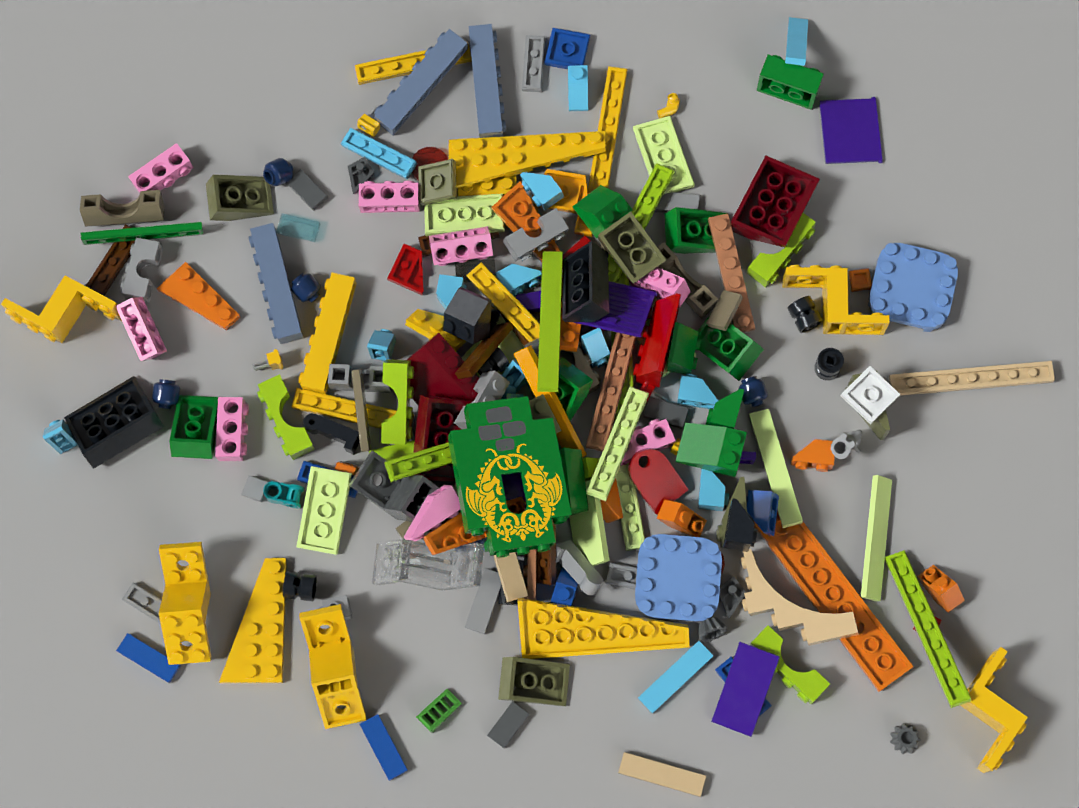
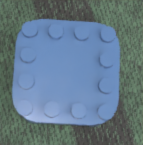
(913, 286)
(678, 577)

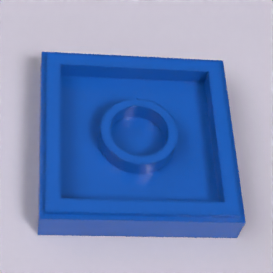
(566, 48)

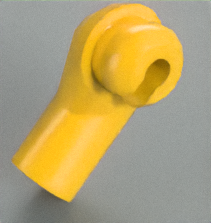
(671, 107)

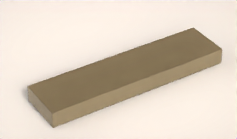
(361, 410)

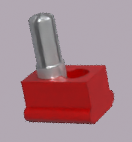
(650, 389)

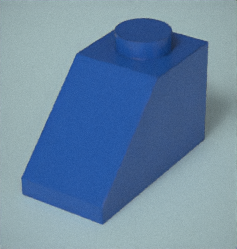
(763, 509)
(565, 589)

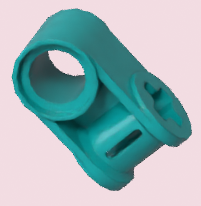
(285, 494)

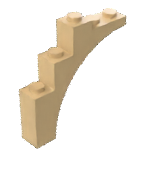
(787, 615)

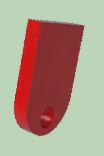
(656, 480)

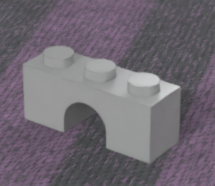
(552, 228)
(142, 254)
(341, 378)
(489, 388)

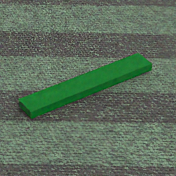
(149, 232)

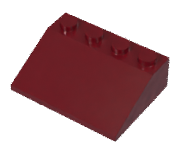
(774, 203)
(435, 372)
(433, 426)

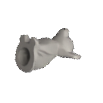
(843, 445)

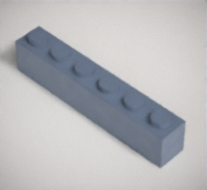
(421, 81)
(485, 81)
(276, 283)

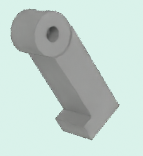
(578, 567)

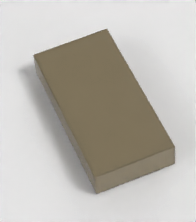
(724, 310)

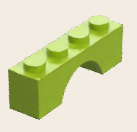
(766, 266)
(397, 376)
(295, 438)
(807, 684)

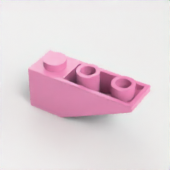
(437, 507)

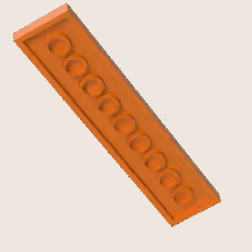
(833, 593)

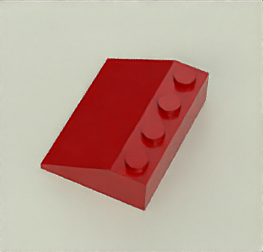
(658, 340)

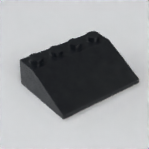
(113, 422)

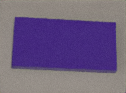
(745, 689)

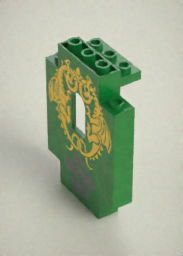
(500, 442)

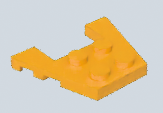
(574, 189)

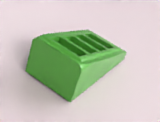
(432, 727)

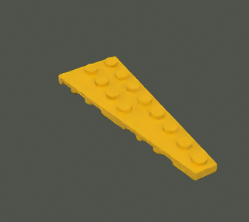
(511, 155)
(573, 631)

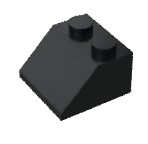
(468, 316)
(739, 529)

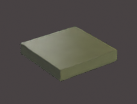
(437, 182)

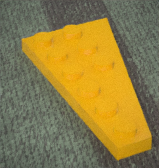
(259, 643)

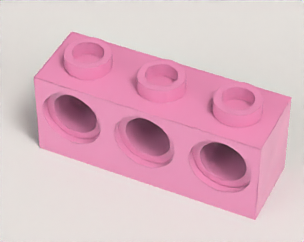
(162, 162)
(397, 203)
(452, 240)
(664, 284)
(141, 328)
(224, 422)
(650, 438)

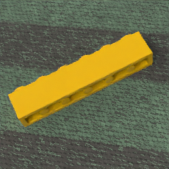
(328, 332)

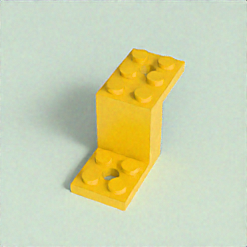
(835, 300)
(62, 310)
(185, 603)
(332, 666)
(994, 711)

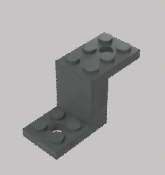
(398, 498)

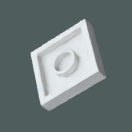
(870, 395)

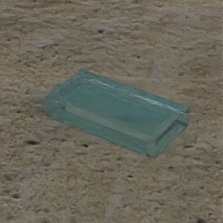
(298, 227)

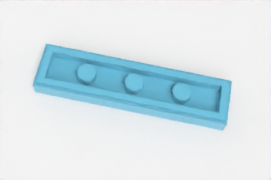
(796, 41)
(378, 153)
(675, 677)

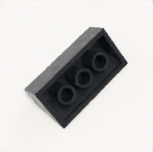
(585, 284)

